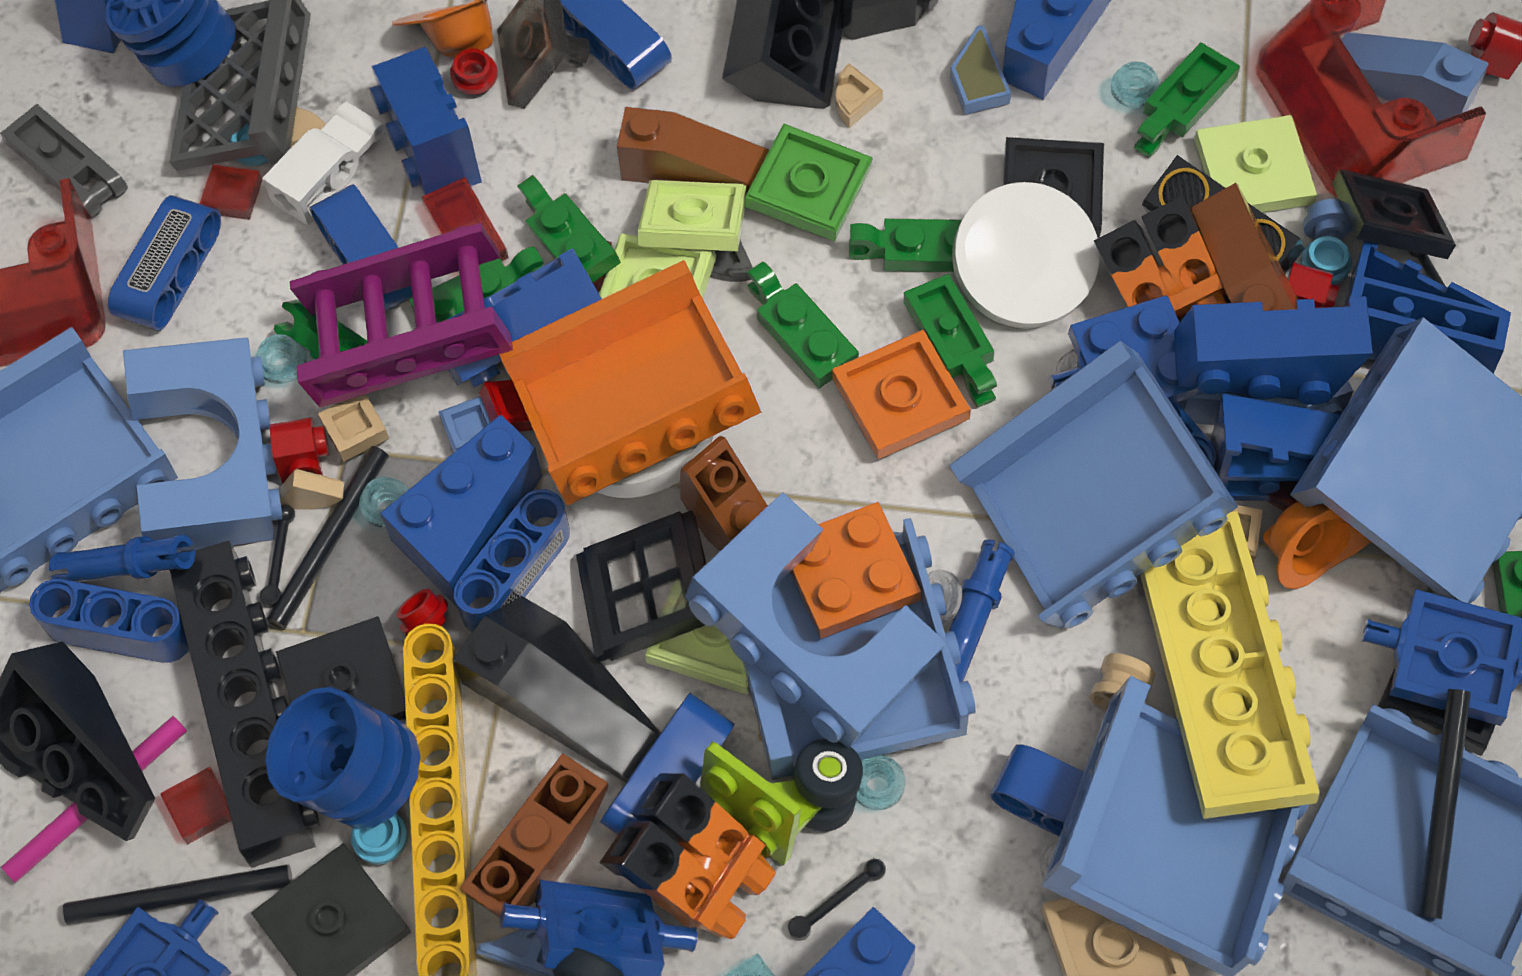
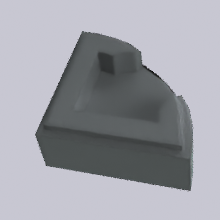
(732, 264)

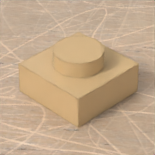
(353, 426)

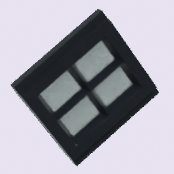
(639, 585)

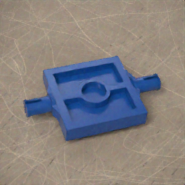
(1144, 328)
(1453, 647)
(601, 921)
(160, 948)

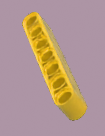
(434, 785)

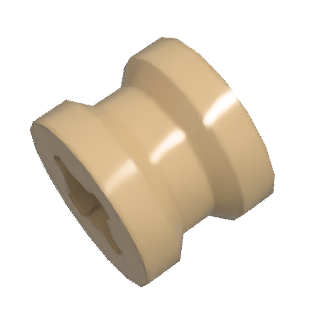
(1116, 670)

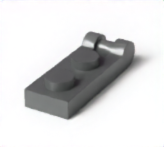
(60, 156)

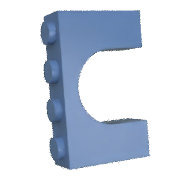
(218, 383)
(837, 691)

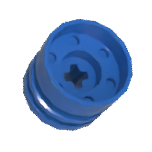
(173, 37)
(342, 758)

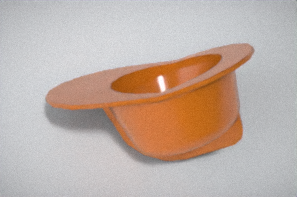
(455, 27)
(1310, 543)

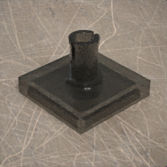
(534, 46)

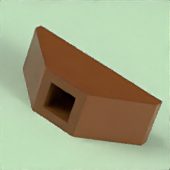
(720, 493)
(538, 838)

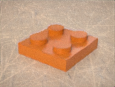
(901, 394)
(854, 572)

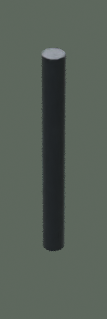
(326, 539)
(1444, 804)
(177, 894)

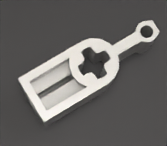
(321, 162)

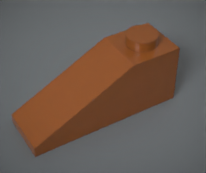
(682, 149)
(1242, 251)

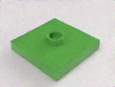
(808, 182)

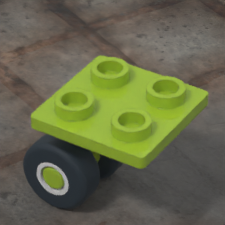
(817, 798)

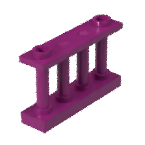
(412, 354)

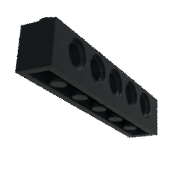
(218, 574)

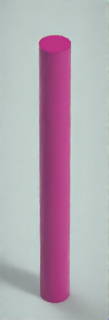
(71, 819)

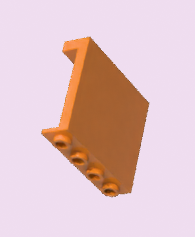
(628, 382)

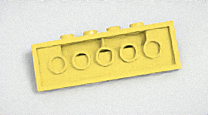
(1229, 678)

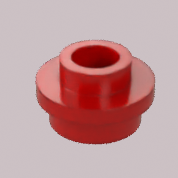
(471, 62)
(422, 609)

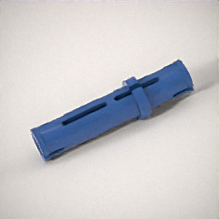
(139, 558)
(979, 596)

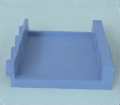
(65, 455)
(1426, 461)
(1095, 485)
(927, 711)
(1371, 846)
(1151, 859)

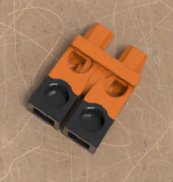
(1187, 266)
(689, 856)

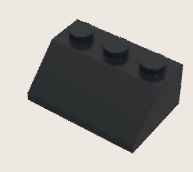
(785, 50)

